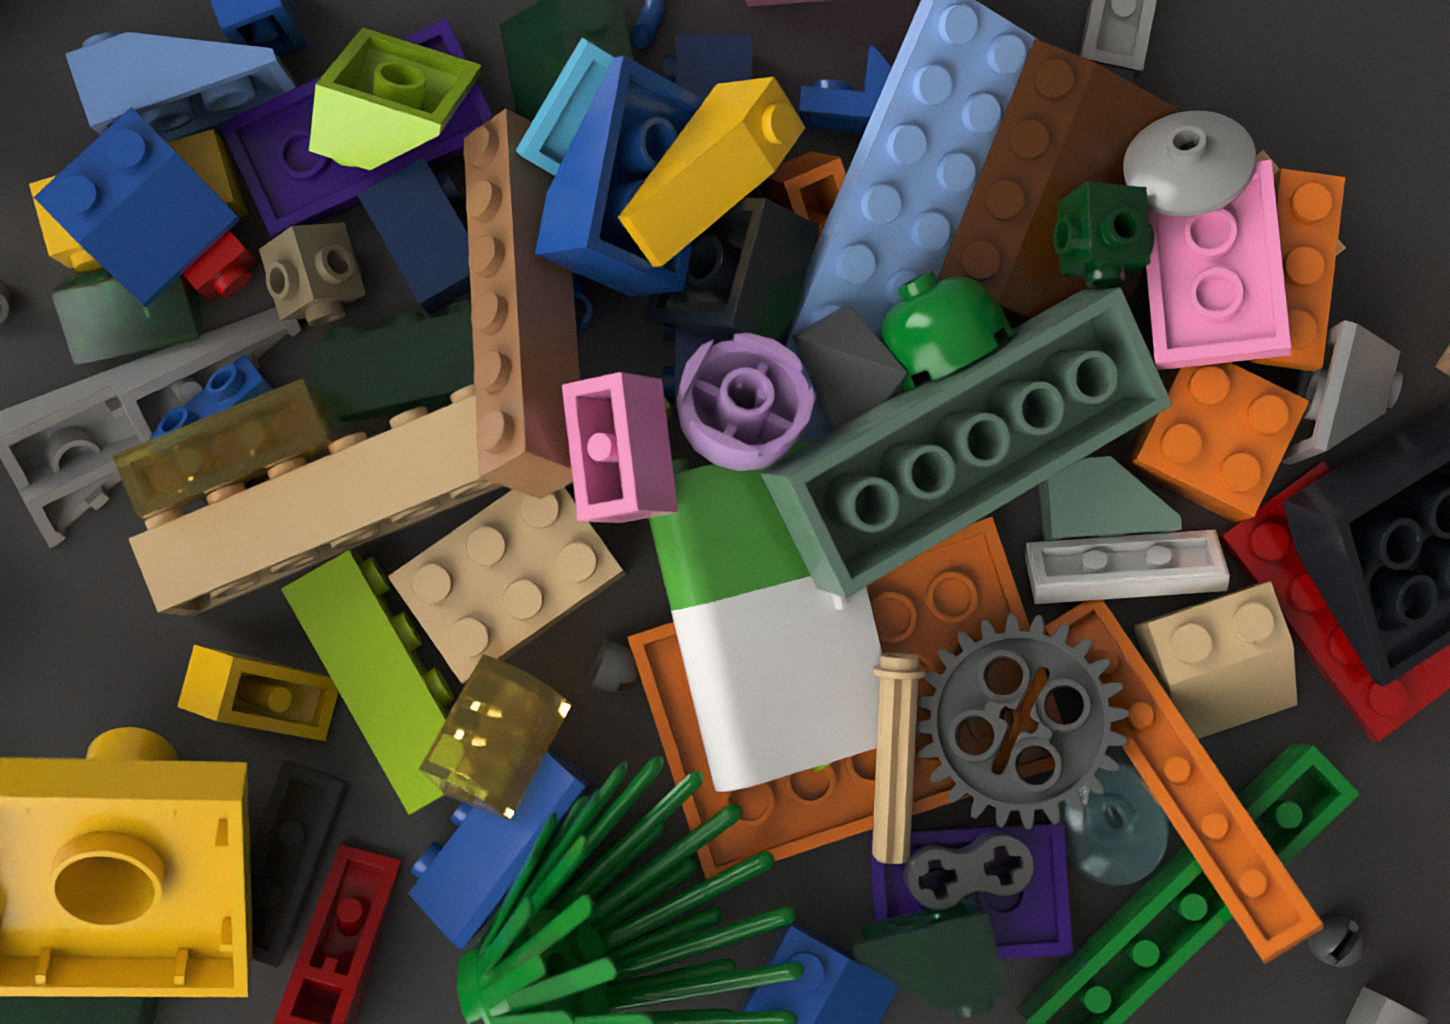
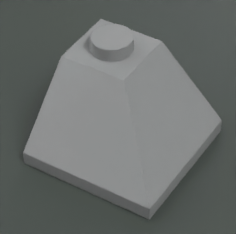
(1347, 393)

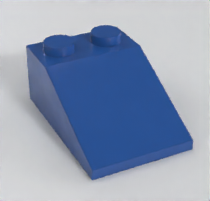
(606, 164)

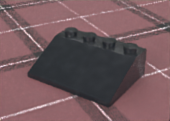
(1382, 545)

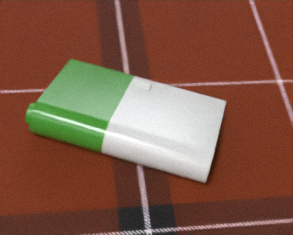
(767, 655)

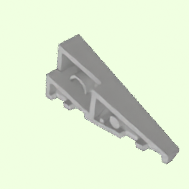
(65, 440)

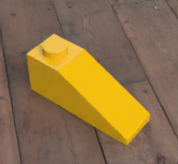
(712, 165)

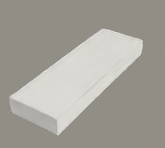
(1126, 566)

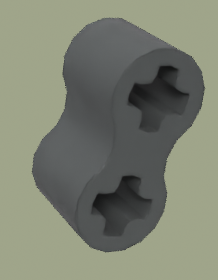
(968, 869)

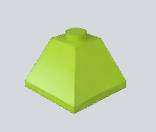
(385, 99)

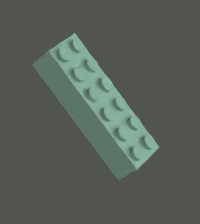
(966, 441)

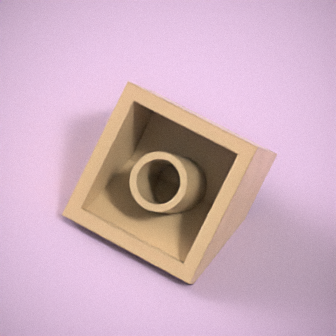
(1223, 658)

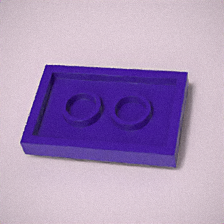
(1023, 924)

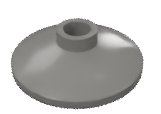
(1191, 162)

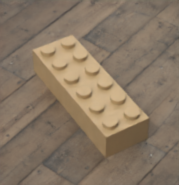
(313, 509)

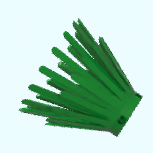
(571, 956)

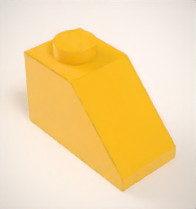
(258, 693)

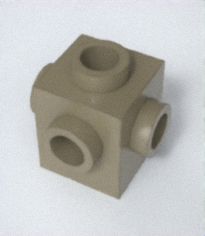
(312, 273)

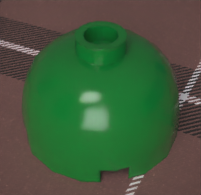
(942, 325)

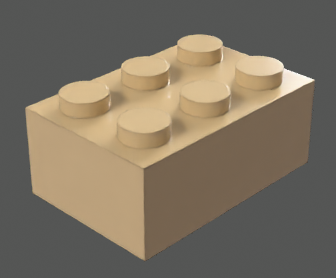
(505, 577)

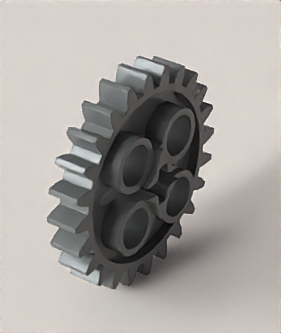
(1076, 747)

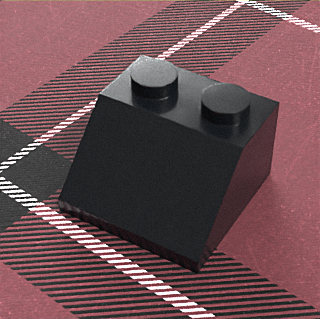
(741, 275)

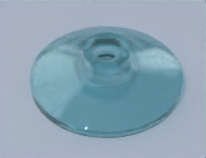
(1110, 849)

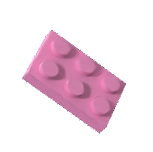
(1219, 282)

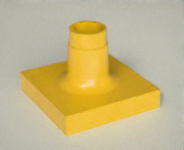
(125, 873)

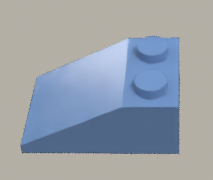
(173, 81)

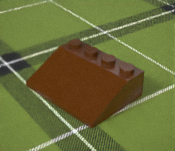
(1058, 132)

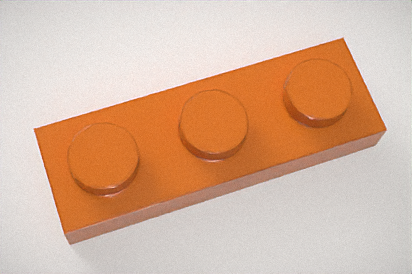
(1308, 233)

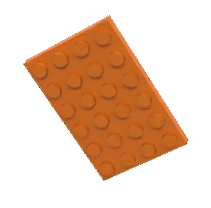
(914, 613)

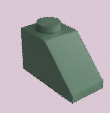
(1101, 500)

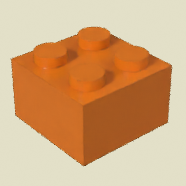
(1217, 438)

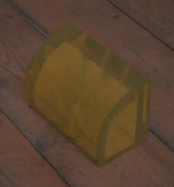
(495, 737)

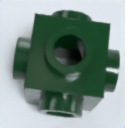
(1103, 233)

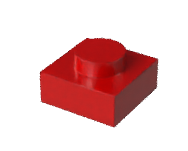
(222, 268)

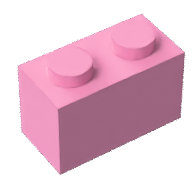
(619, 448)

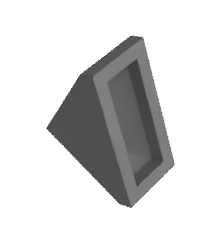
(848, 366)

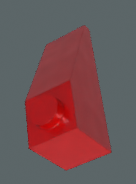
(341, 940)

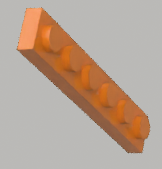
(1194, 792)

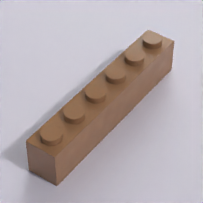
(518, 316)

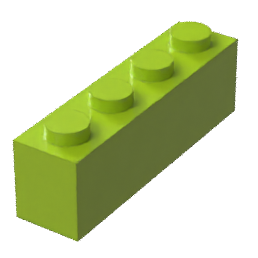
(375, 667)

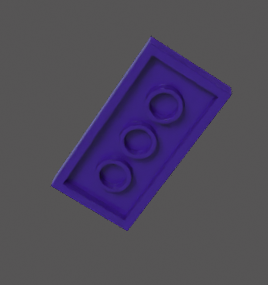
(306, 187)

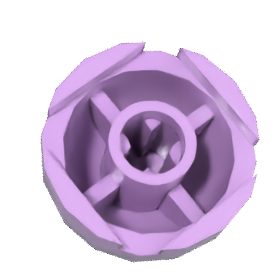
(744, 402)

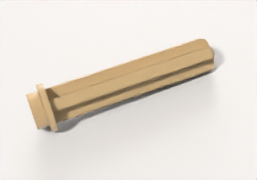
(895, 755)

